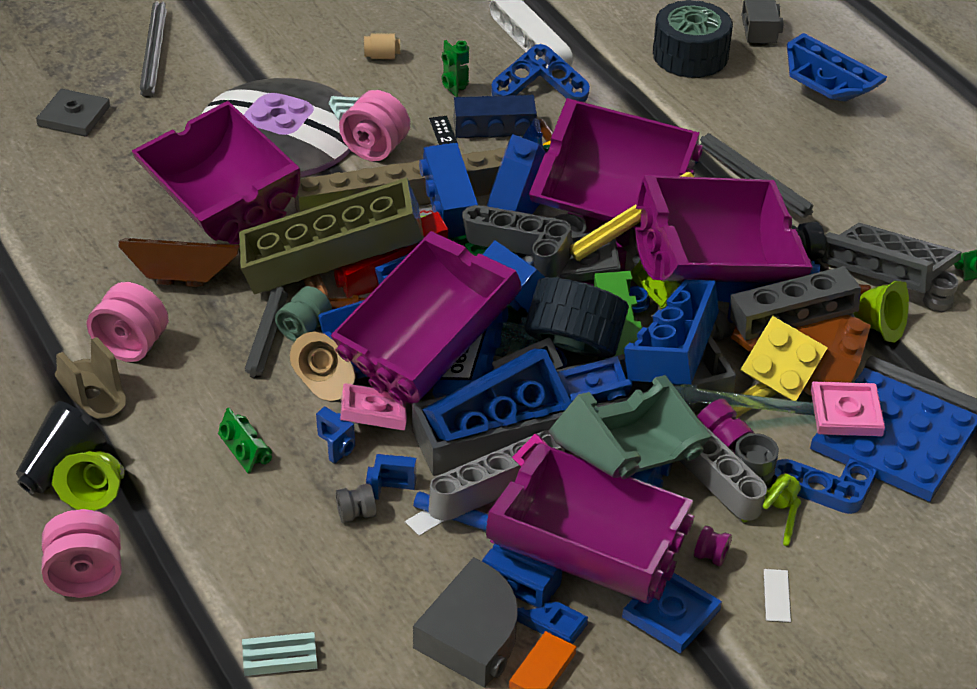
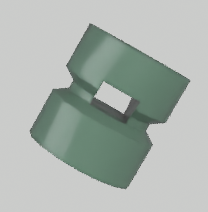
(302, 313)

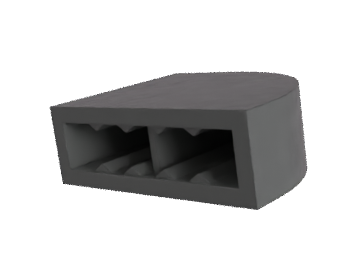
(471, 624)

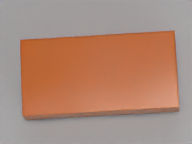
(543, 663)

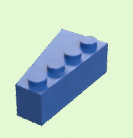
(676, 335)
(503, 397)

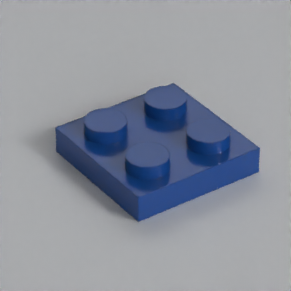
(677, 615)

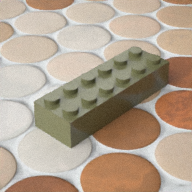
(330, 236)

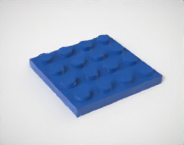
(918, 441)

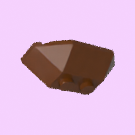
(178, 259)

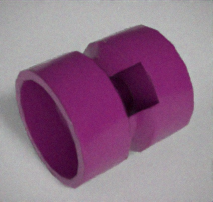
(722, 422)

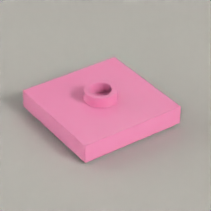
(370, 407)
(847, 409)

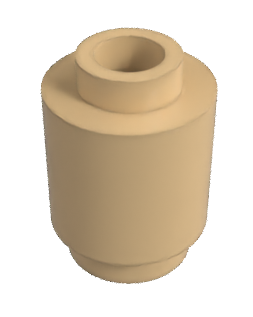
(381, 46)

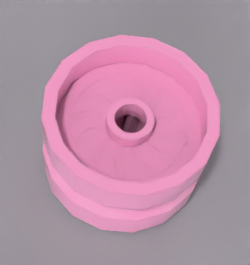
(374, 125)
(128, 321)
(81, 553)

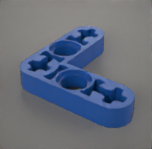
(538, 68)
(843, 485)

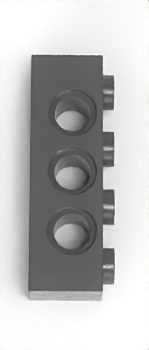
(796, 301)

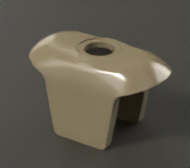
(93, 373)

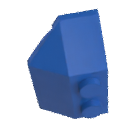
(829, 70)

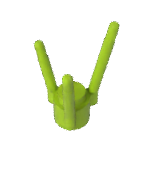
(783, 495)

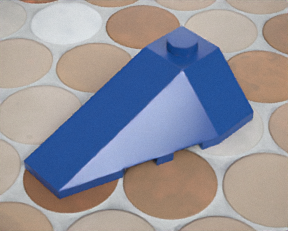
(516, 176)

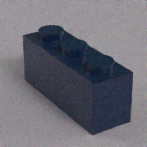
(493, 115)

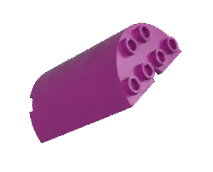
(603, 156)
(222, 172)
(717, 231)
(425, 317)
(592, 523)

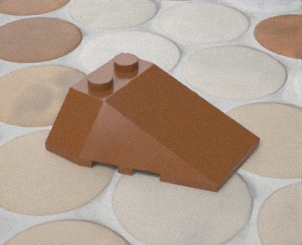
(845, 342)

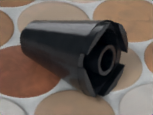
(58, 436)

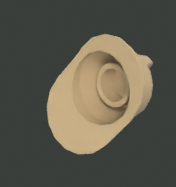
(320, 366)

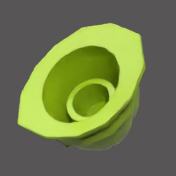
(886, 309)
(88, 480)

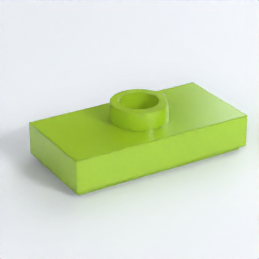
(656, 289)

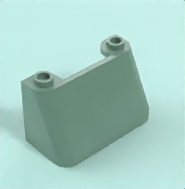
(633, 433)

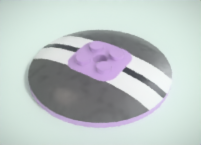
(294, 117)

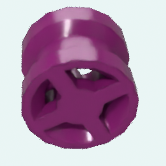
(712, 545)

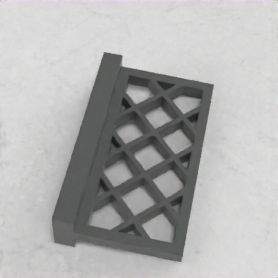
(889, 256)

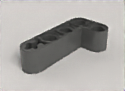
(522, 233)

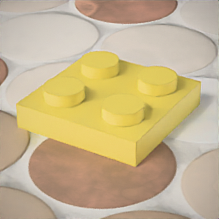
(783, 359)

